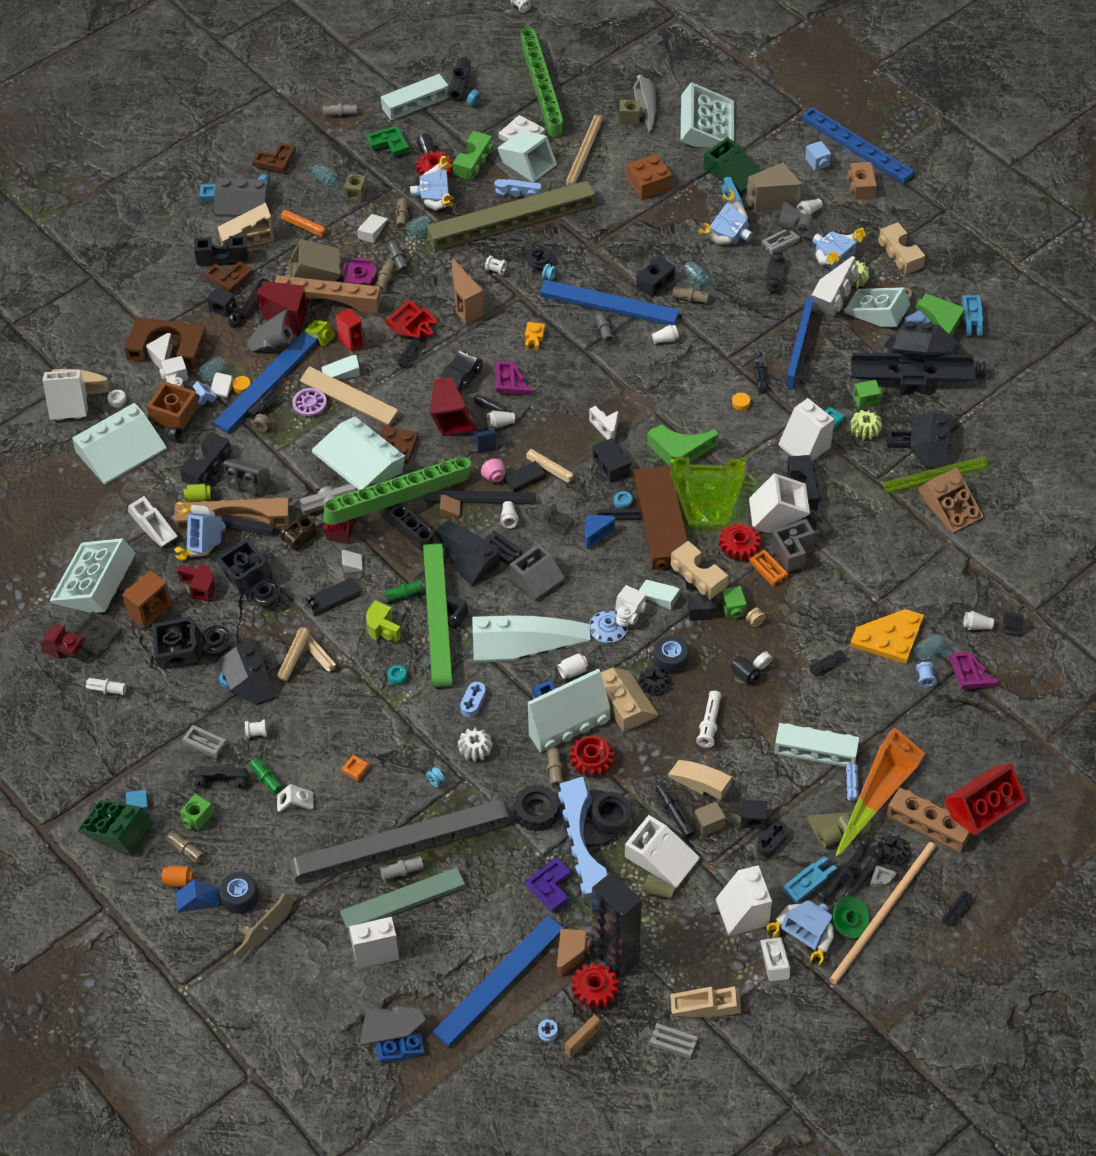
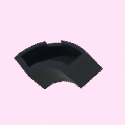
(463, 369)

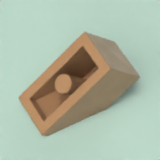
(571, 950)

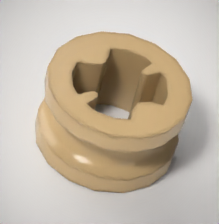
(755, 617)

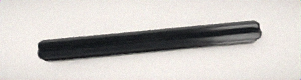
(483, 496)

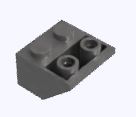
(246, 476)
(536, 572)

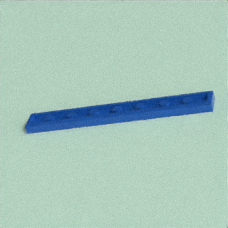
(858, 145)
(609, 302)
(265, 382)
(497, 981)

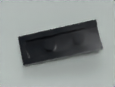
(332, 596)

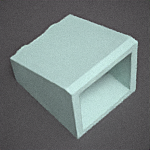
(528, 155)

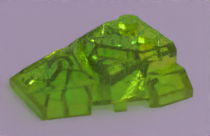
(708, 490)

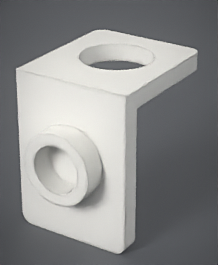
(295, 795)

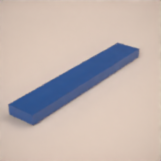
(799, 344)

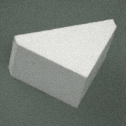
(160, 349)

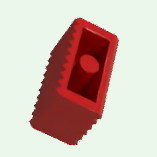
(350, 329)

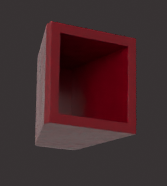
(280, 296)
(450, 409)

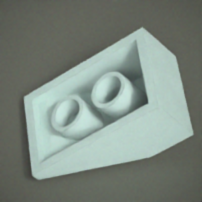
(879, 306)

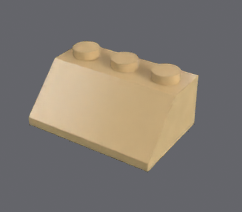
(626, 699)

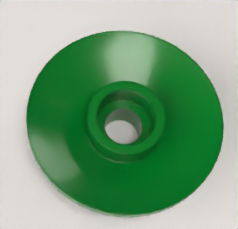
(857, 917)

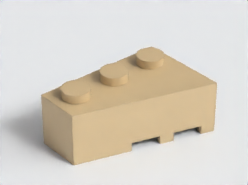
(254, 224)

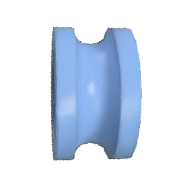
(547, 1037)

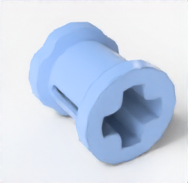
(925, 672)

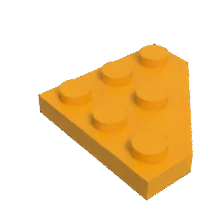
(889, 636)

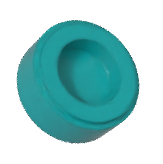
(397, 675)

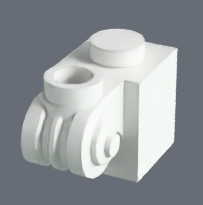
(174, 371)
(629, 605)

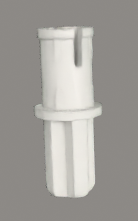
(106, 686)

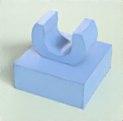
(204, 392)

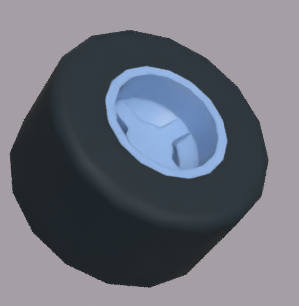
(671, 654)
(238, 892)

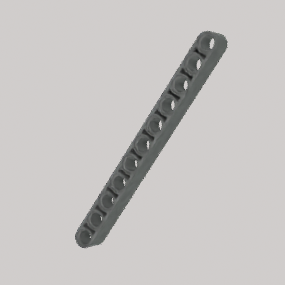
(400, 841)

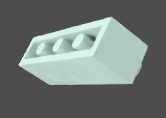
(415, 97)
(816, 745)

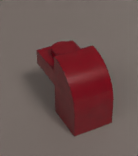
(200, 581)
(60, 641)

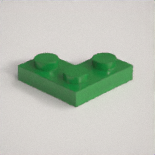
(388, 137)

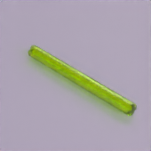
(926, 476)

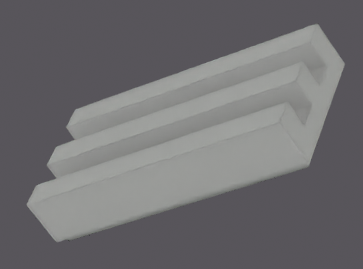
(782, 243)
(197, 742)
(684, 1039)

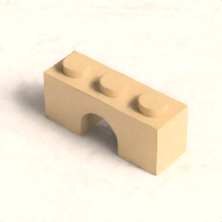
(894, 241)
(708, 581)

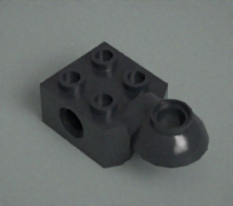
(250, 573)
(183, 643)

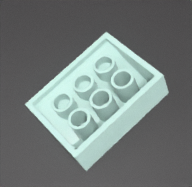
(705, 117)
(118, 444)
(359, 454)
(94, 575)
(568, 711)

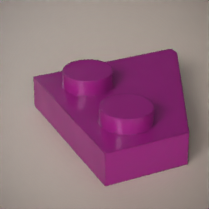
(509, 380)
(970, 672)

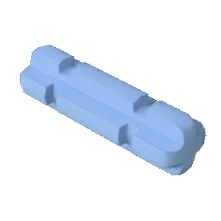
(852, 782)

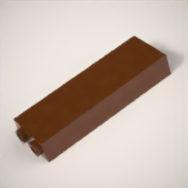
(659, 514)

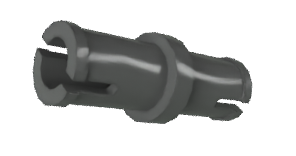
(398, 257)
(604, 328)

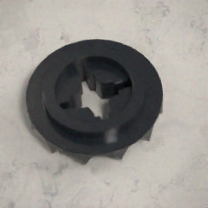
(537, 253)
(647, 684)
(899, 855)

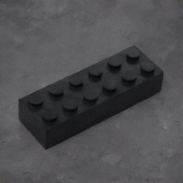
(616, 924)

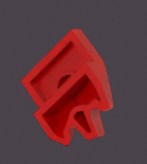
(411, 321)

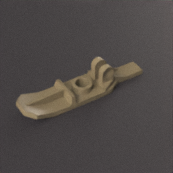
(256, 935)

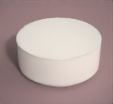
(116, 398)
(763, 660)

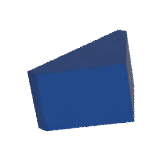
(597, 528)
(197, 896)

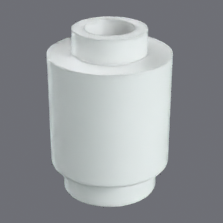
(572, 666)

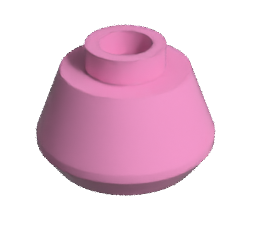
(493, 470)

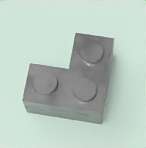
(790, 544)

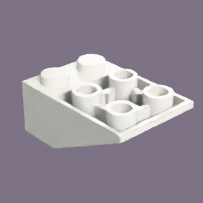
(834, 287)
(660, 852)

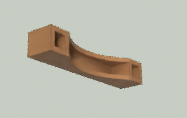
(361, 297)
(270, 511)

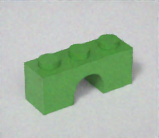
(469, 164)

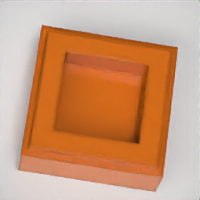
(355, 768)

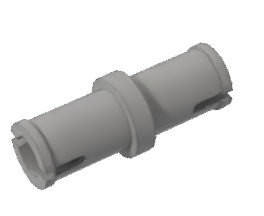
(339, 110)
(401, 868)

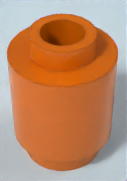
(177, 876)

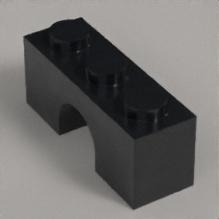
(208, 253)
(215, 450)
(802, 470)
(699, 605)

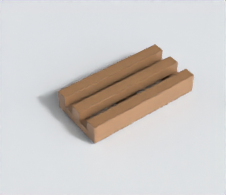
(582, 1036)

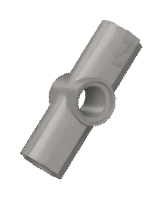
(316, 502)

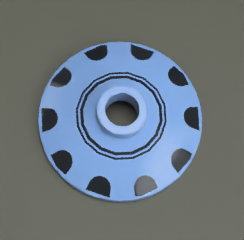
(607, 632)

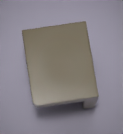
(710, 818)

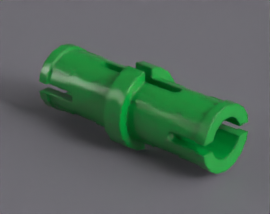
(403, 591)
(266, 776)

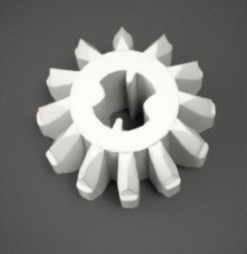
(475, 744)

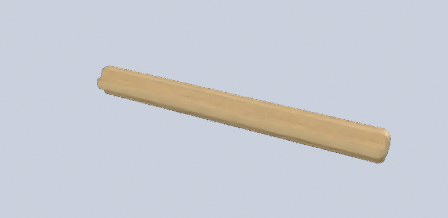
(584, 150)

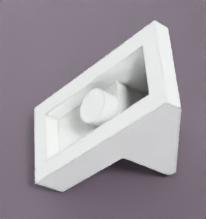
(606, 425)

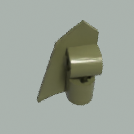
(831, 827)

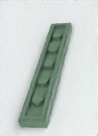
(403, 898)

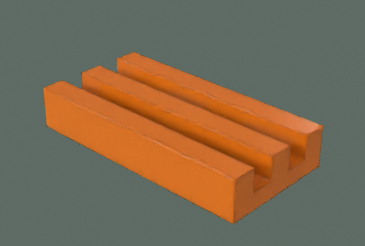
(766, 570)

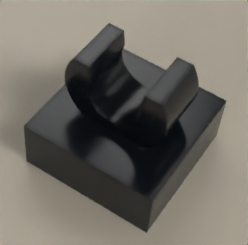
(1012, 623)

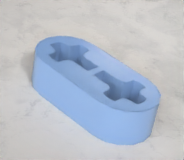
(470, 698)

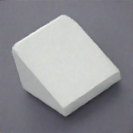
(222, 384)
(351, 562)

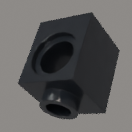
(221, 302)
(754, 814)

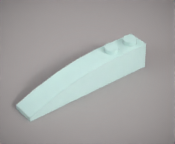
(517, 636)

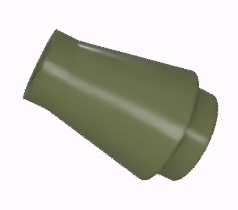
(658, 887)

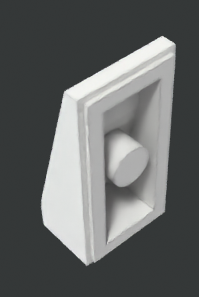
(371, 228)
(775, 959)

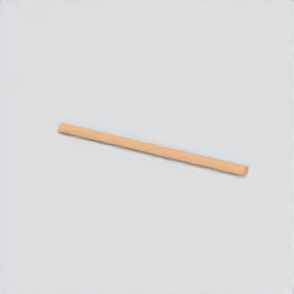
(882, 913)

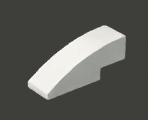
(151, 521)

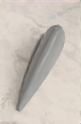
(645, 92)

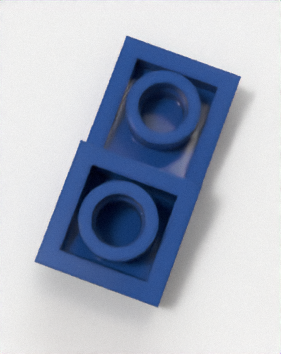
(400, 1048)

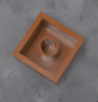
(649, 176)
(172, 405)
(147, 599)

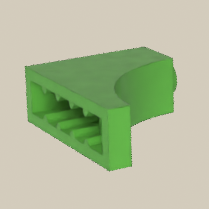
(941, 312)
(672, 444)

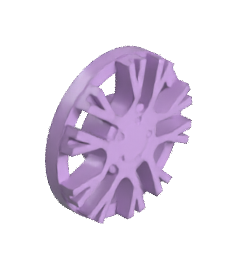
(309, 402)

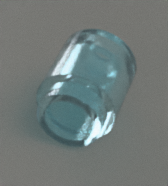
(323, 174)
(417, 226)
(695, 273)
(210, 368)
(929, 646)

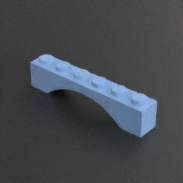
(577, 802)

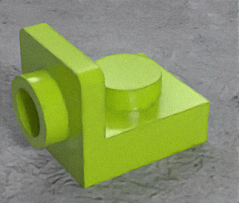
(320, 330)

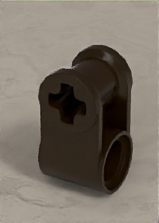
(299, 531)

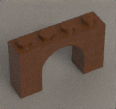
(148, 330)

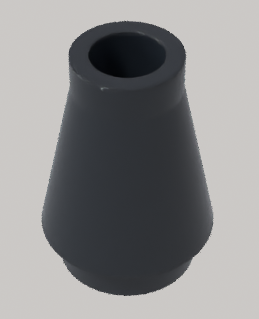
(425, 143)

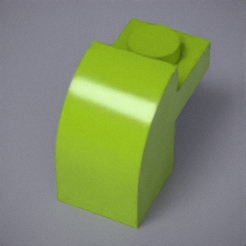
(379, 622)

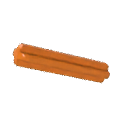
(303, 223)

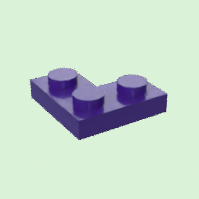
(545, 882)

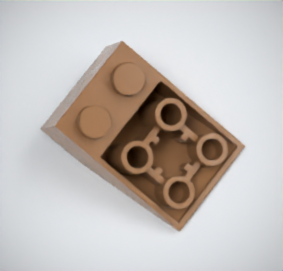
(467, 294)
(951, 500)

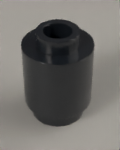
(745, 670)

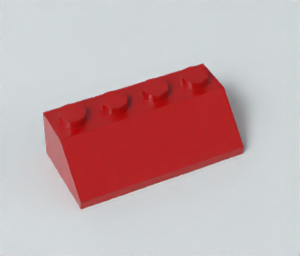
(986, 798)

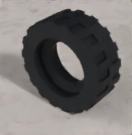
(531, 793)

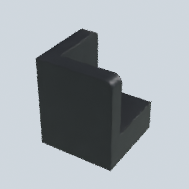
(456, 611)

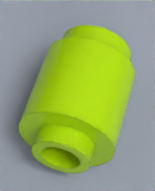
(197, 493)

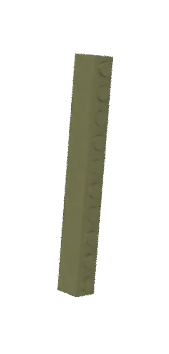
(510, 215)

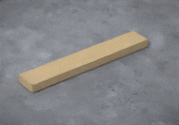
(349, 396)

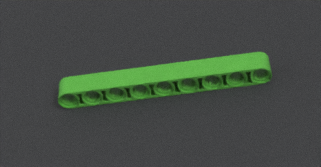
(541, 82)
(396, 490)
(437, 615)

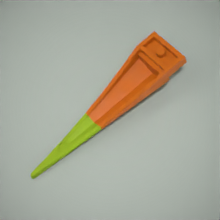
(891, 767)

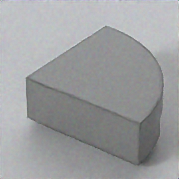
(882, 877)

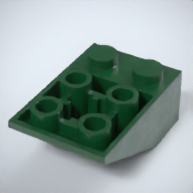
(730, 160)
(116, 825)

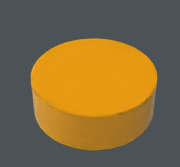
(240, 384)
(741, 401)

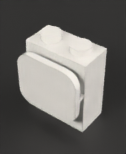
(65, 394)

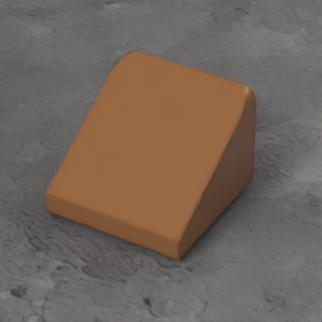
(449, 507)

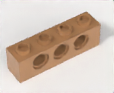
(918, 819)

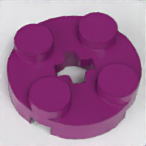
(363, 265)

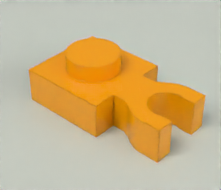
(534, 334)

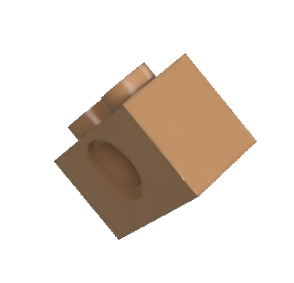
(862, 180)

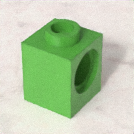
(867, 394)
(733, 602)
(196, 805)

